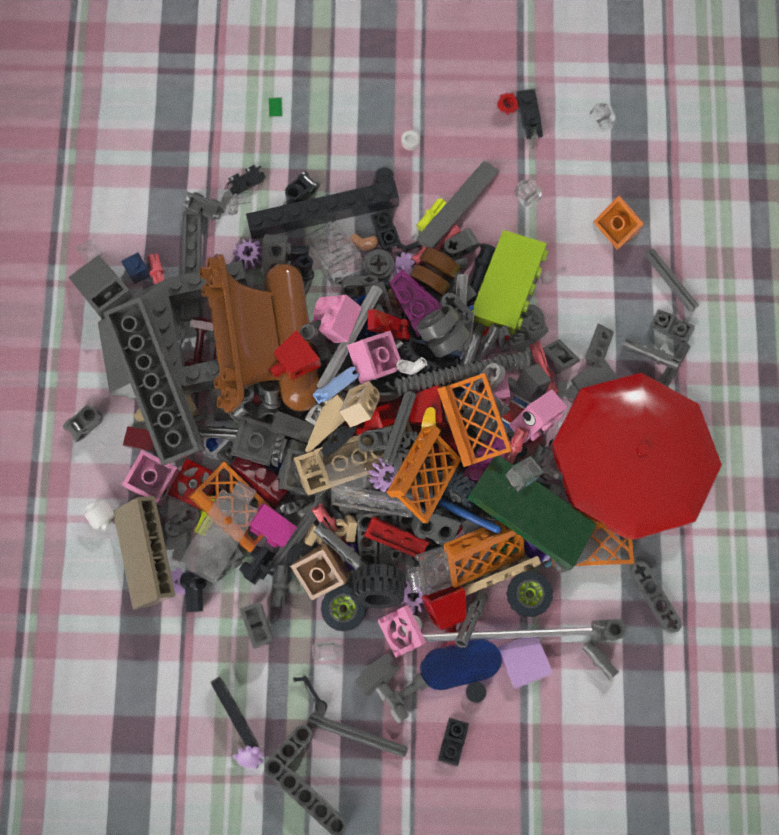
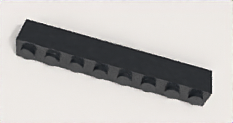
(323, 209)

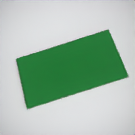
(275, 107)

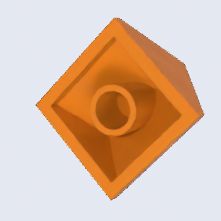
(619, 223)

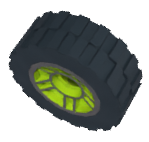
(538, 586)
(331, 609)

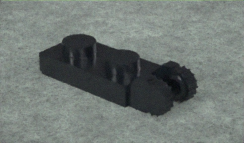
(529, 112)

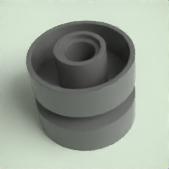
(443, 331)

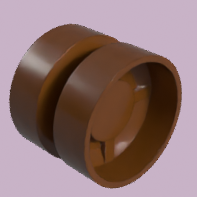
(437, 267)

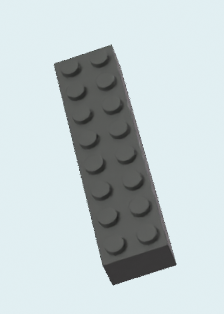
(154, 381)

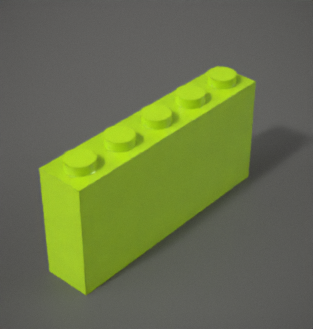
(510, 281)

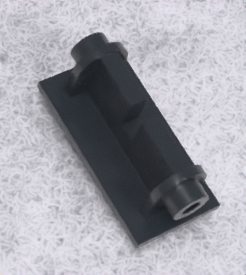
(238, 182)

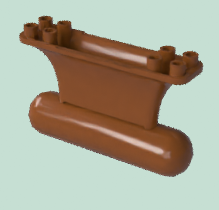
(251, 327)

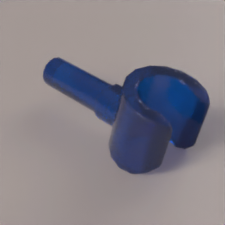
(211, 443)

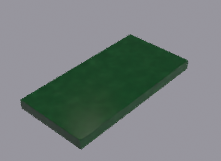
(533, 514)

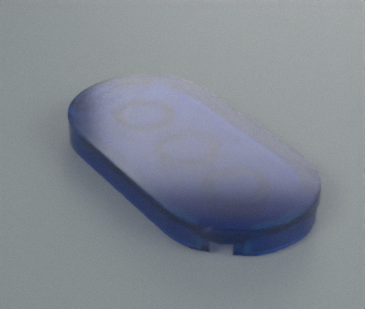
(460, 666)

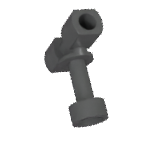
(311, 334)
(396, 699)

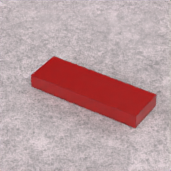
(395, 537)

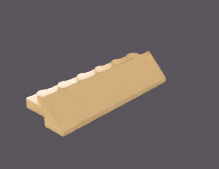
(312, 469)

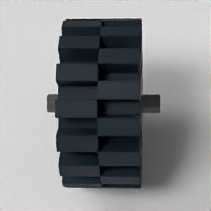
(458, 491)

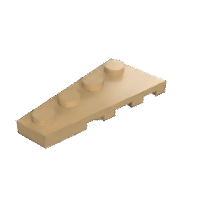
(505, 573)

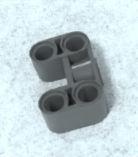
(249, 409)

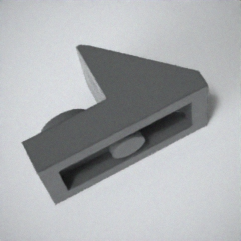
(560, 355)

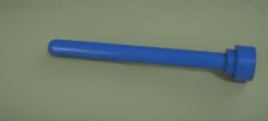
(469, 515)

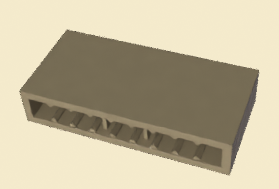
(144, 552)

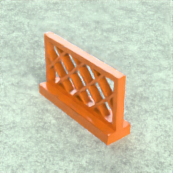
(458, 426)
(414, 463)
(205, 502)
(481, 541)
(618, 561)

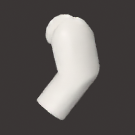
(411, 367)

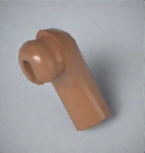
(366, 243)

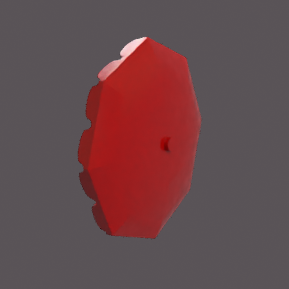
(636, 456)

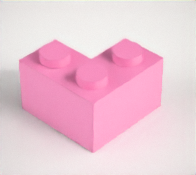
(337, 316)

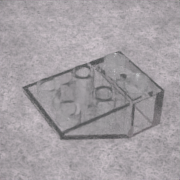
(334, 252)

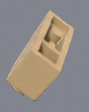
(327, 422)

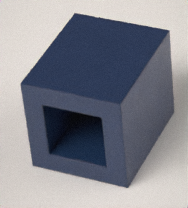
(135, 268)

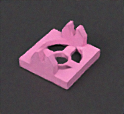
(412, 626)

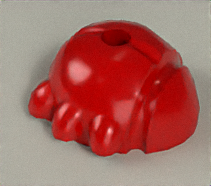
(507, 99)

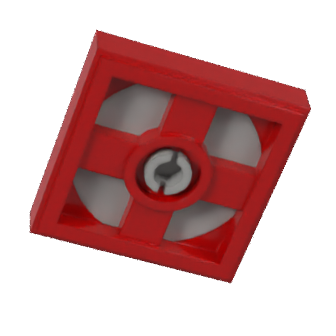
(189, 479)

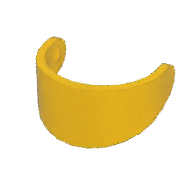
(429, 419)

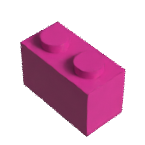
(272, 526)

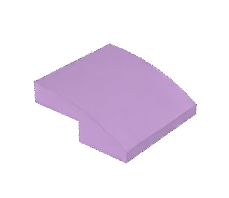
(525, 661)

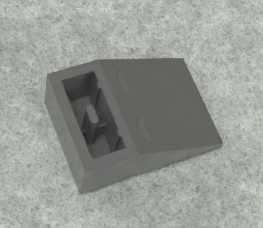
(100, 285)

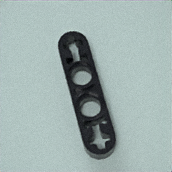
(234, 712)

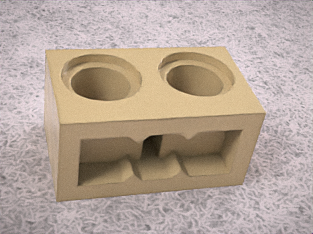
(359, 404)

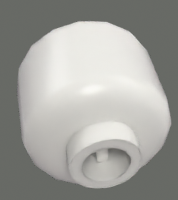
(99, 514)

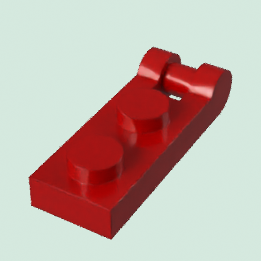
(382, 322)

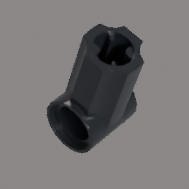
(193, 588)

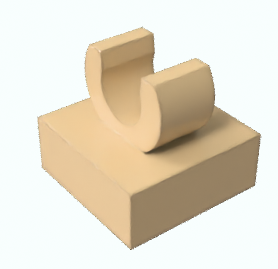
(349, 528)
(310, 537)

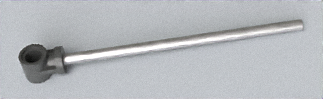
(599, 630)

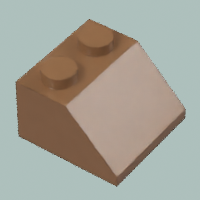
(321, 571)

